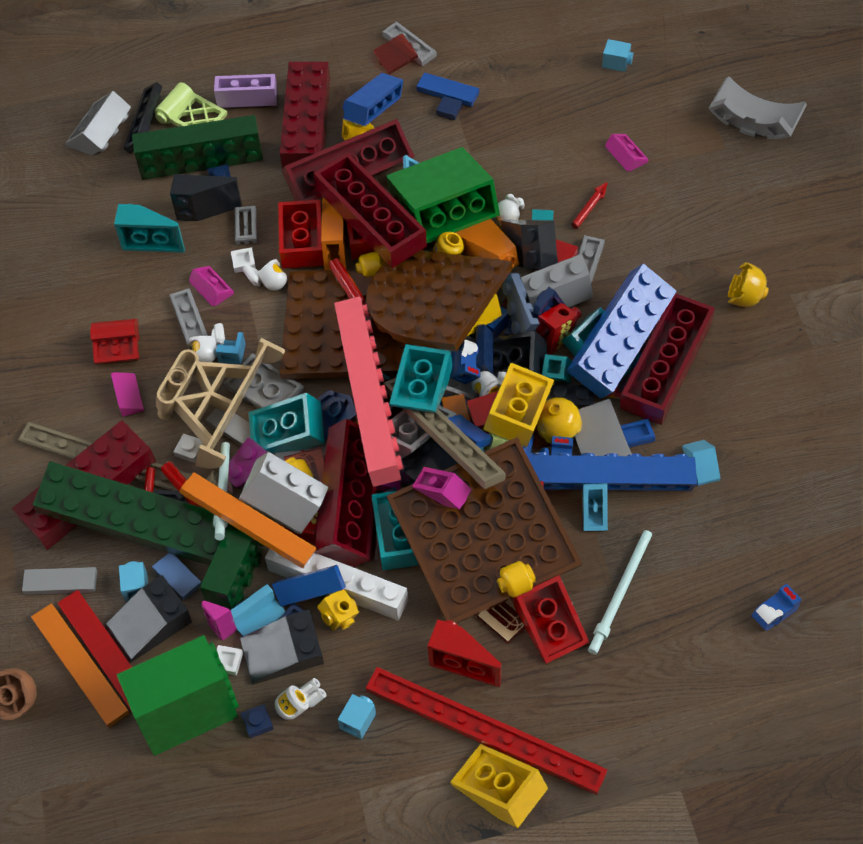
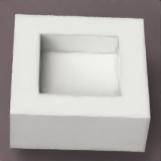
(242, 258)
(188, 448)
(230, 658)

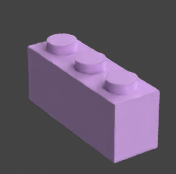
(246, 90)

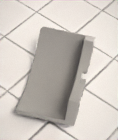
(755, 114)

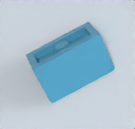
(257, 611)

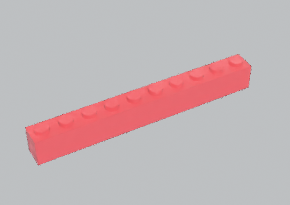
(368, 392)

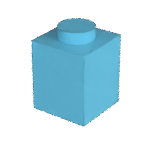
(617, 55)
(132, 578)
(357, 716)

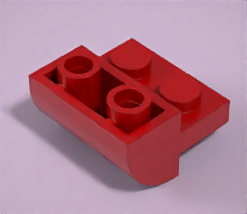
(115, 341)

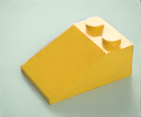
(518, 404)
(500, 784)

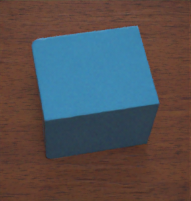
(231, 351)

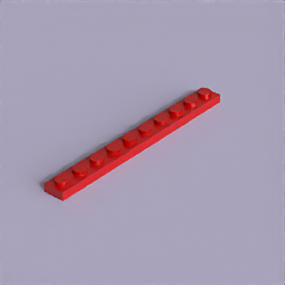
(487, 731)

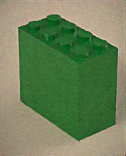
(445, 193)
(179, 694)

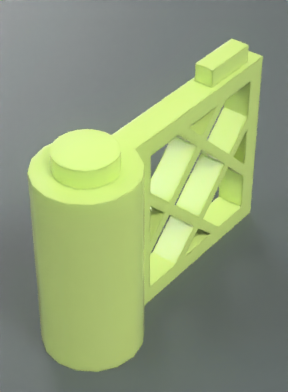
(178, 103)

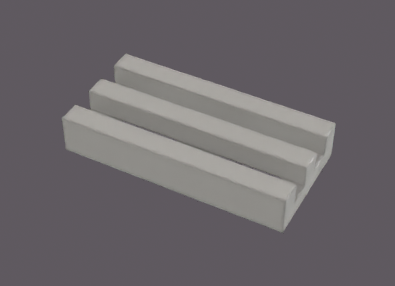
(246, 238)

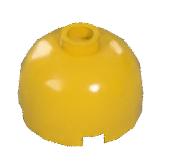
(748, 286)
(559, 419)

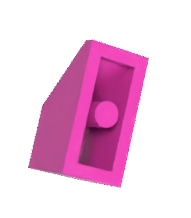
(442, 487)

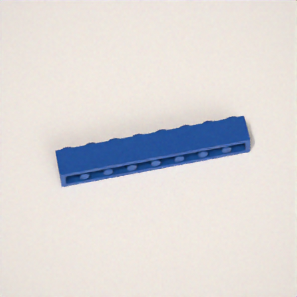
(619, 472)

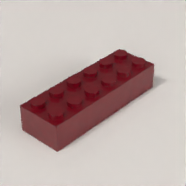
(305, 111)
(374, 150)
(370, 210)
(667, 359)
(115, 456)
(347, 508)

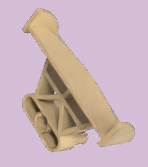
(187, 365)

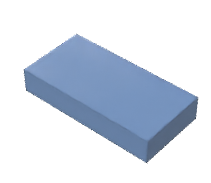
(177, 575)

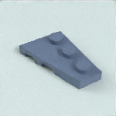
(517, 307)

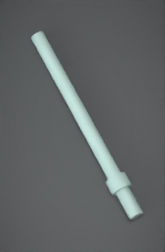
(219, 523)
(602, 629)

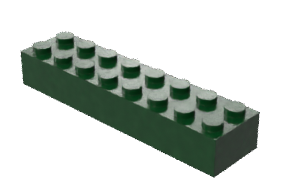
(127, 513)

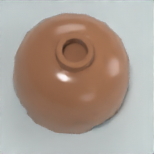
(16, 693)

